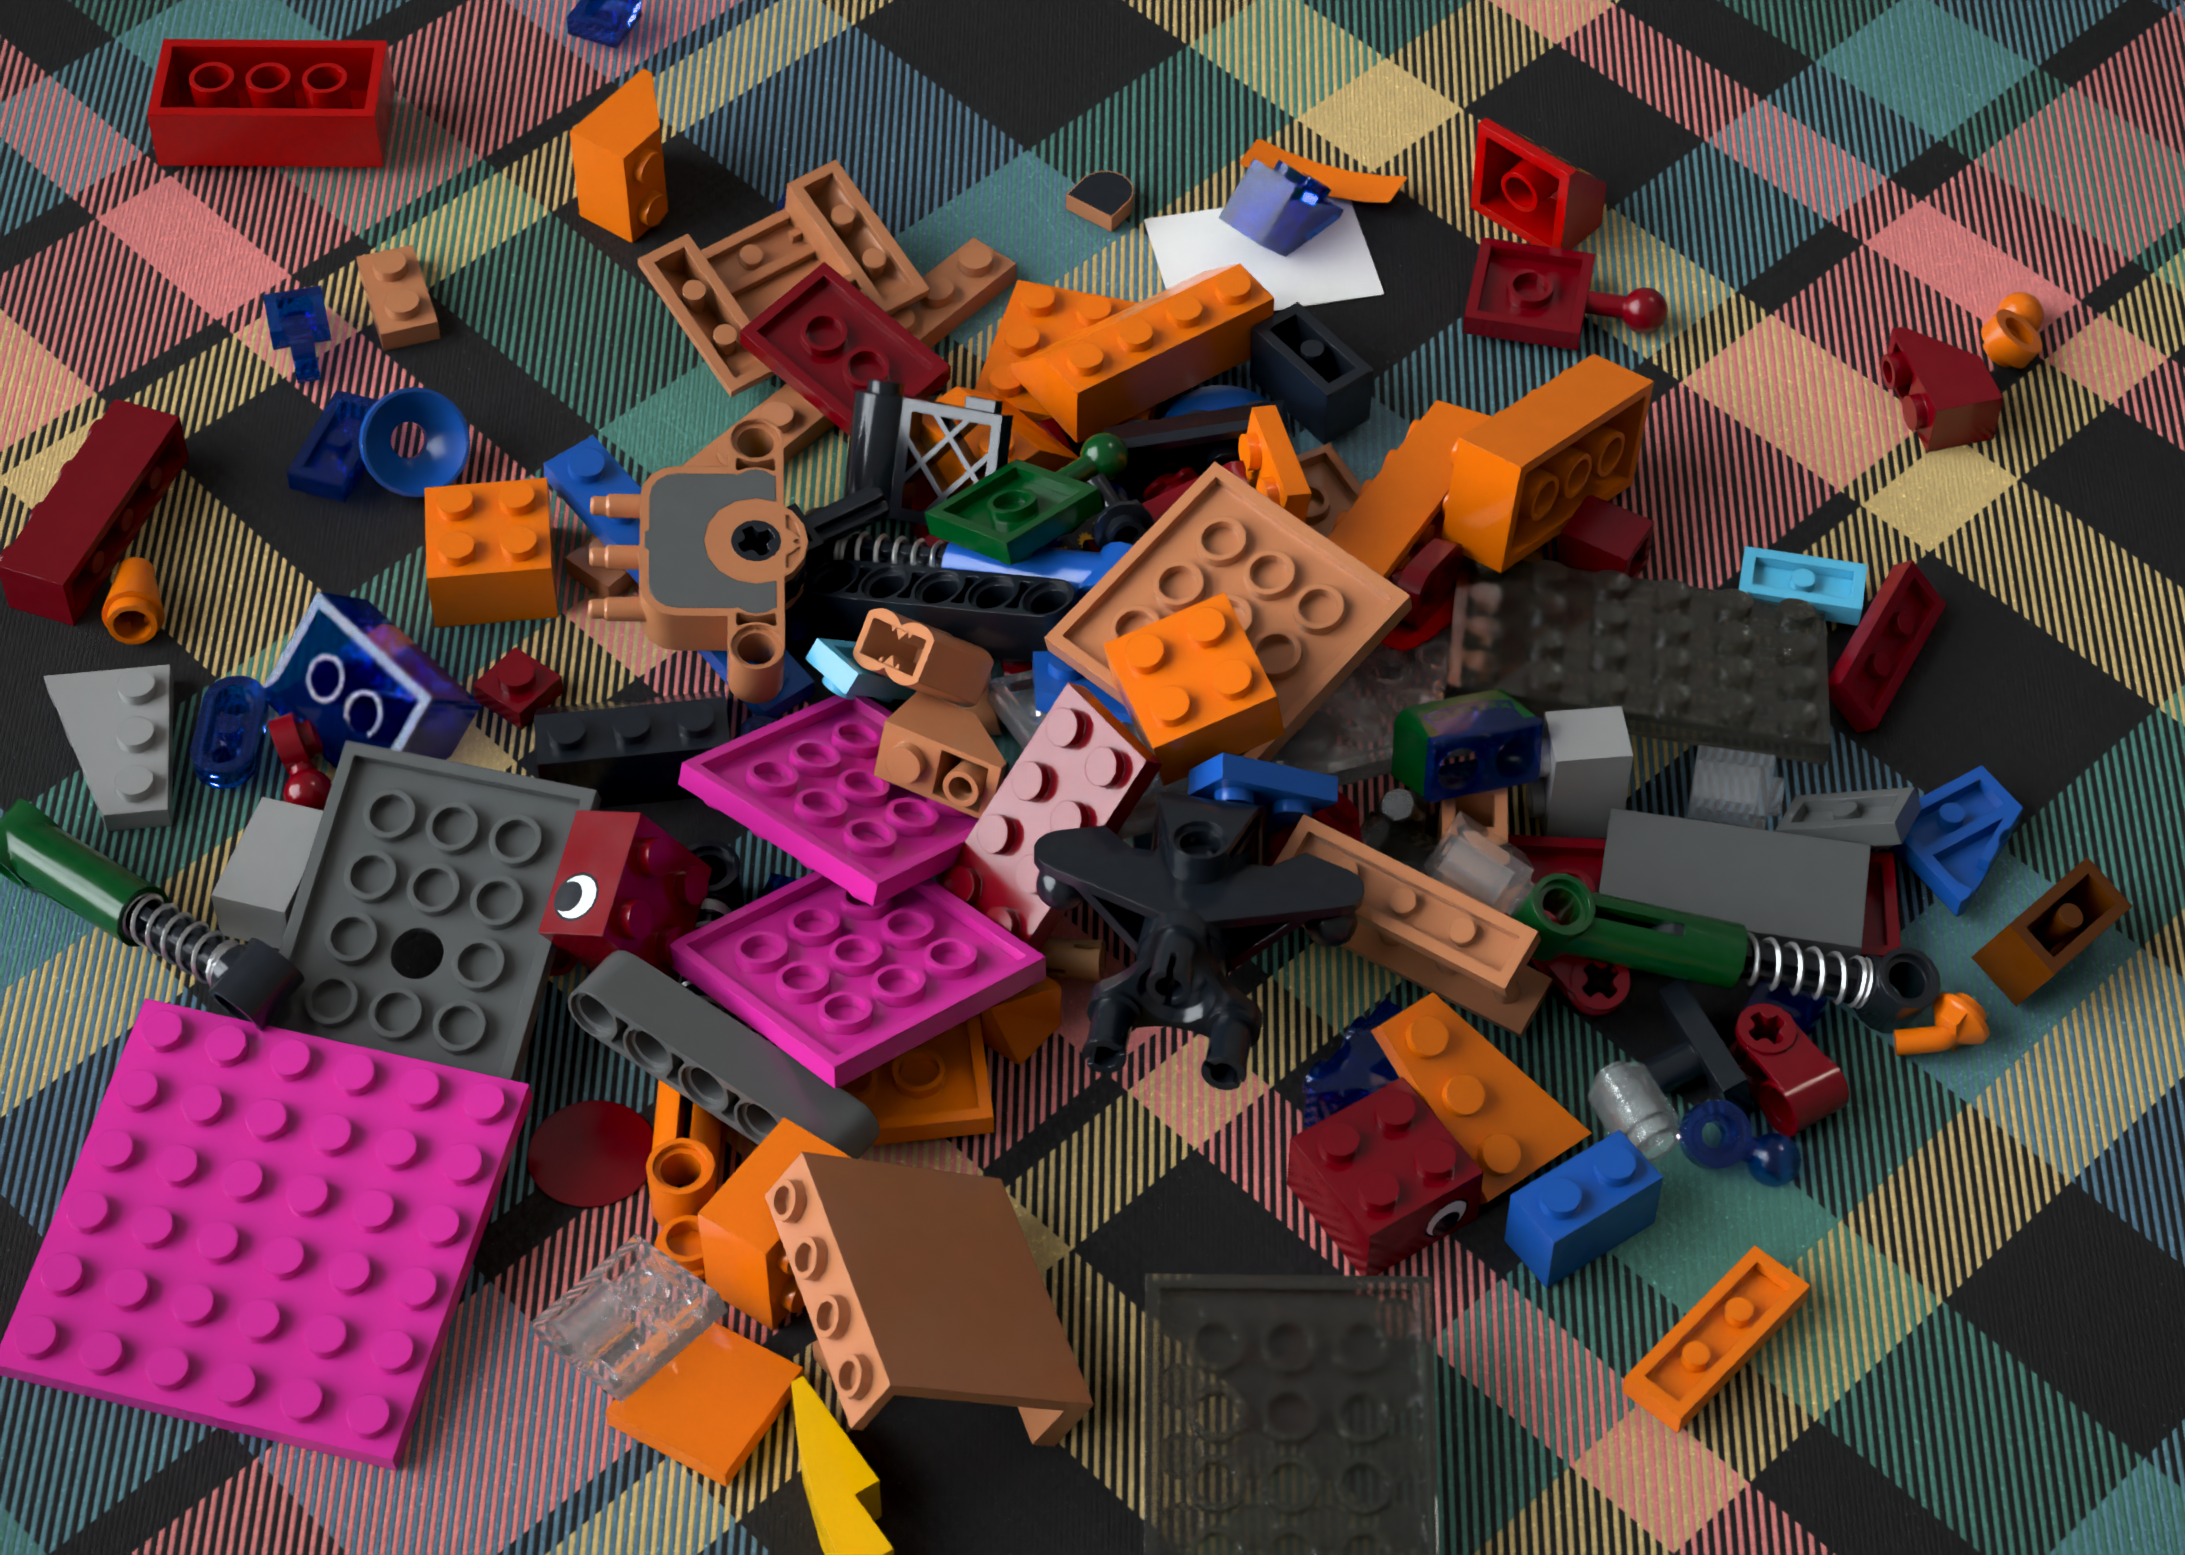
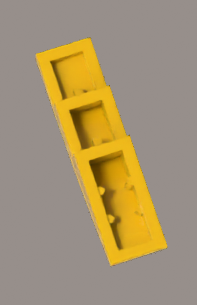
(836, 1480)

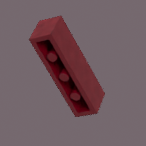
(93, 512)

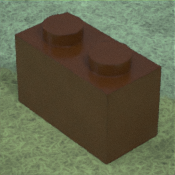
(2051, 931)

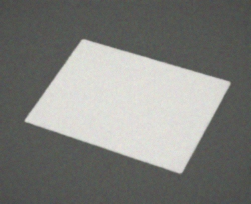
(1321, 271)

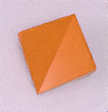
(1023, 1021)

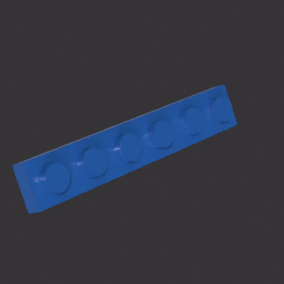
(592, 471)

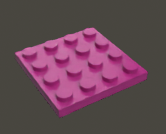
(816, 797)
(855, 980)

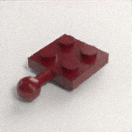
(1544, 294)

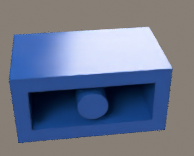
(1583, 1208)

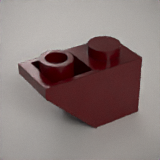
(1942, 390)

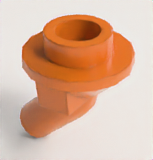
(1957, 1022)

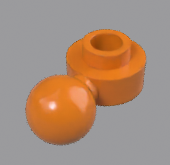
(2011, 332)

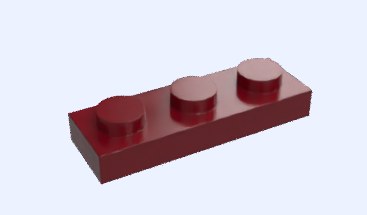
(1884, 646)

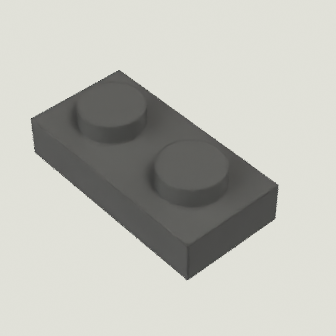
(1861, 817)

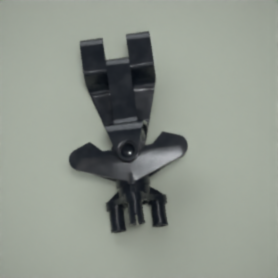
(1191, 910)

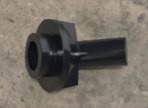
(1119, 519)

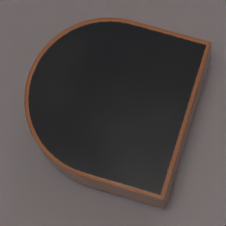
(1102, 199)

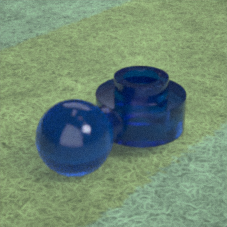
(1769, 1158)

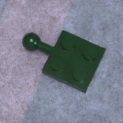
(1028, 505)

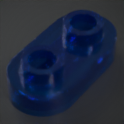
(225, 745)

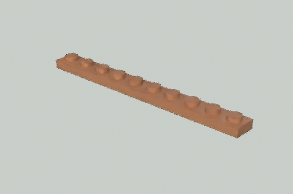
(957, 291)

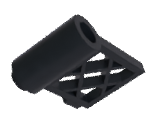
(891, 456)

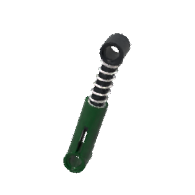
(1722, 952)
(245, 979)

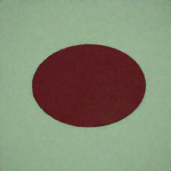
(590, 1153)

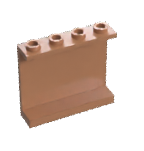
(925, 1291)

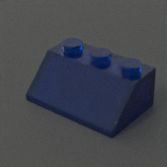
(367, 683)

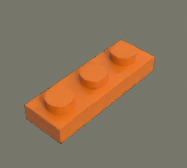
(1715, 1339)

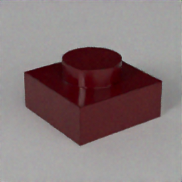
(518, 687)

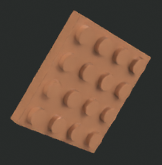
(1294, 591)

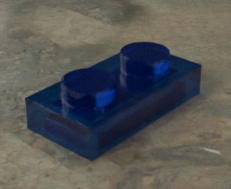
(331, 455)

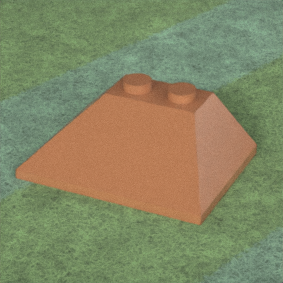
(742, 275)

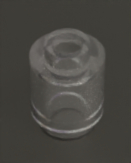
(1632, 1101)

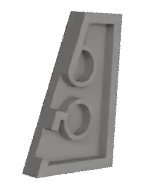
(122, 740)

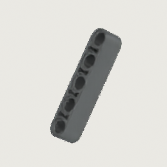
(713, 1056)

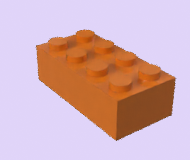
(1540, 459)

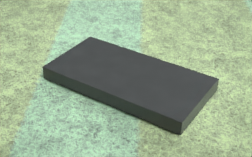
(1756, 877)

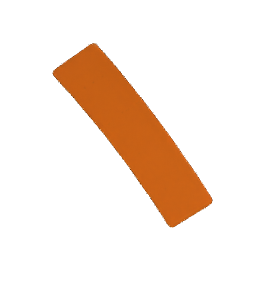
(1344, 183)

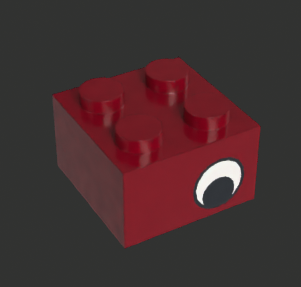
(623, 890)
(1384, 1178)

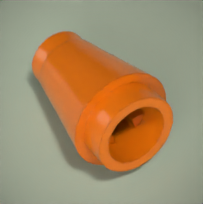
(133, 603)

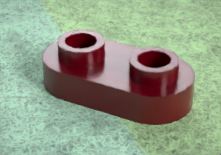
(1429, 578)

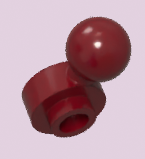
(298, 747)

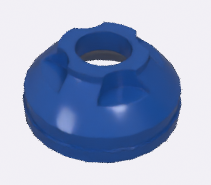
(444, 445)

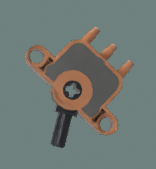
(725, 555)

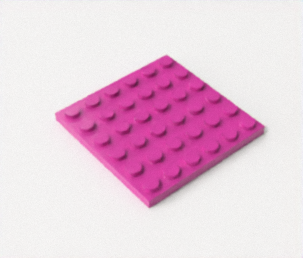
(267, 1233)

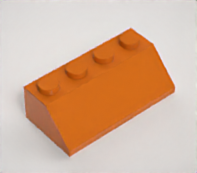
(1147, 351)

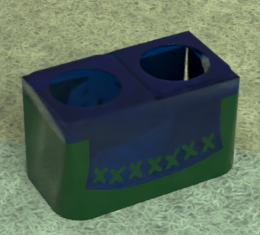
(1435, 728)

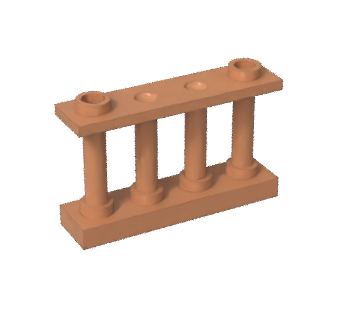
(1433, 932)

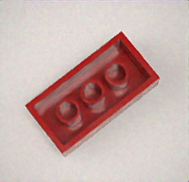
(272, 103)

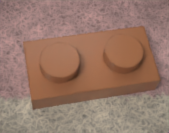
(398, 297)

